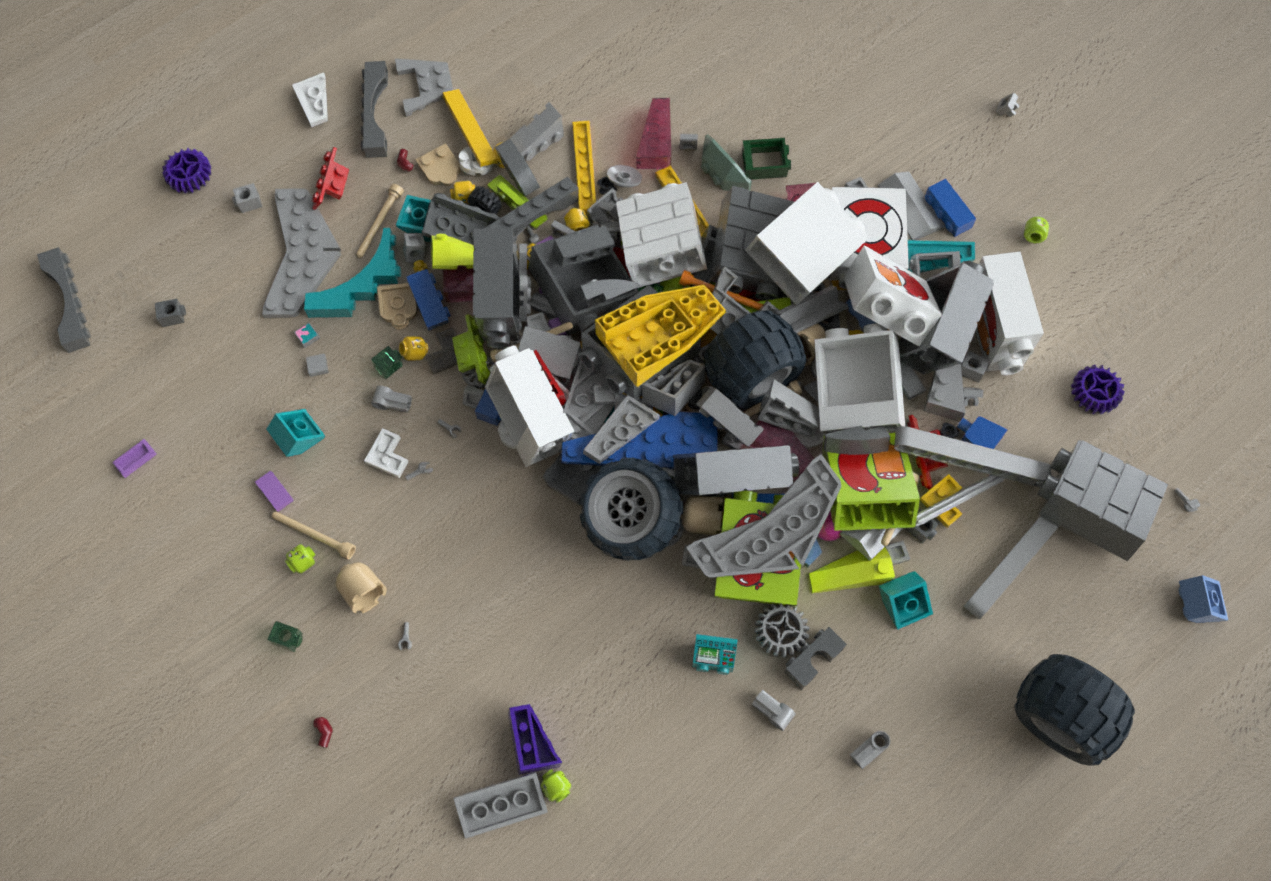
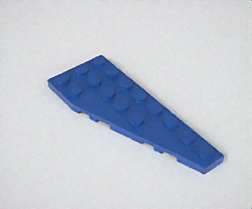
(658, 443)

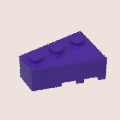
(530, 743)

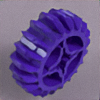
(186, 170)
(1094, 397)

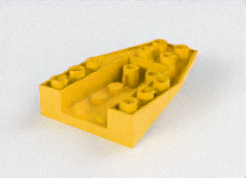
(657, 329)

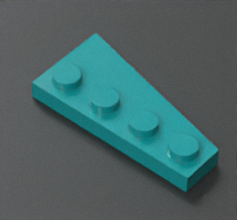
(966, 249)

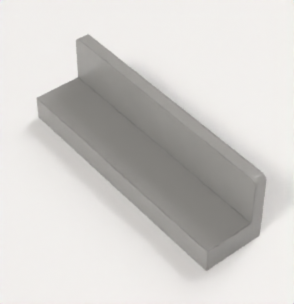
(813, 309)

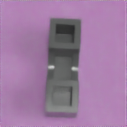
(800, 668)

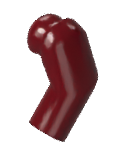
(402, 161)
(325, 730)

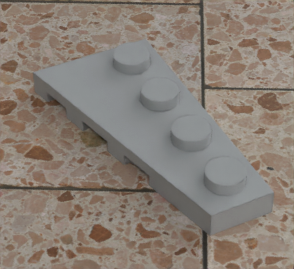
(621, 427)

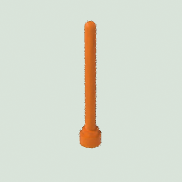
(688, 279)

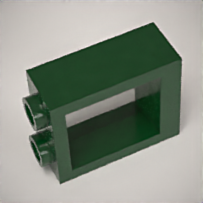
(765, 146)

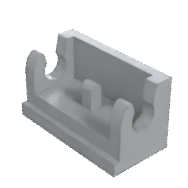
(595, 214)

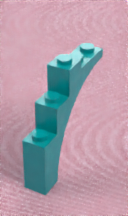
(362, 287)

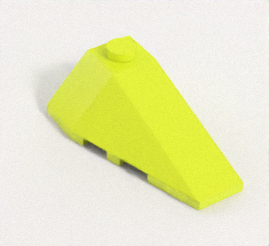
(450, 252)
(853, 572)

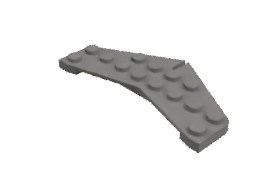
(308, 255)
(580, 408)
(766, 542)

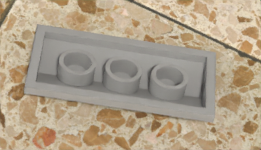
(920, 215)
(867, 540)
(500, 805)

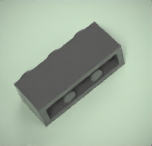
(583, 246)

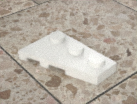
(313, 98)

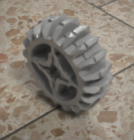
(789, 631)

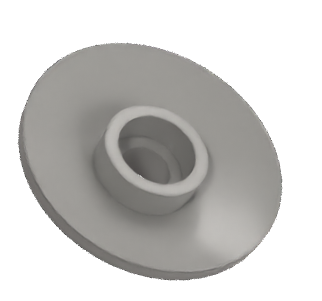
(624, 176)

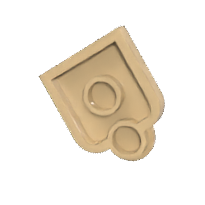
(439, 166)
(397, 304)

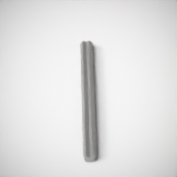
(957, 498)

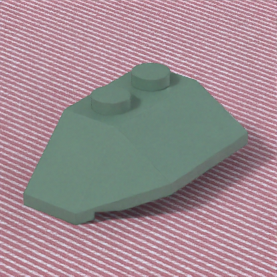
(722, 167)

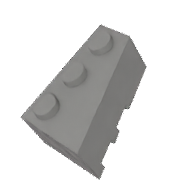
(540, 133)
(676, 388)
(947, 394)
(789, 410)
(728, 417)

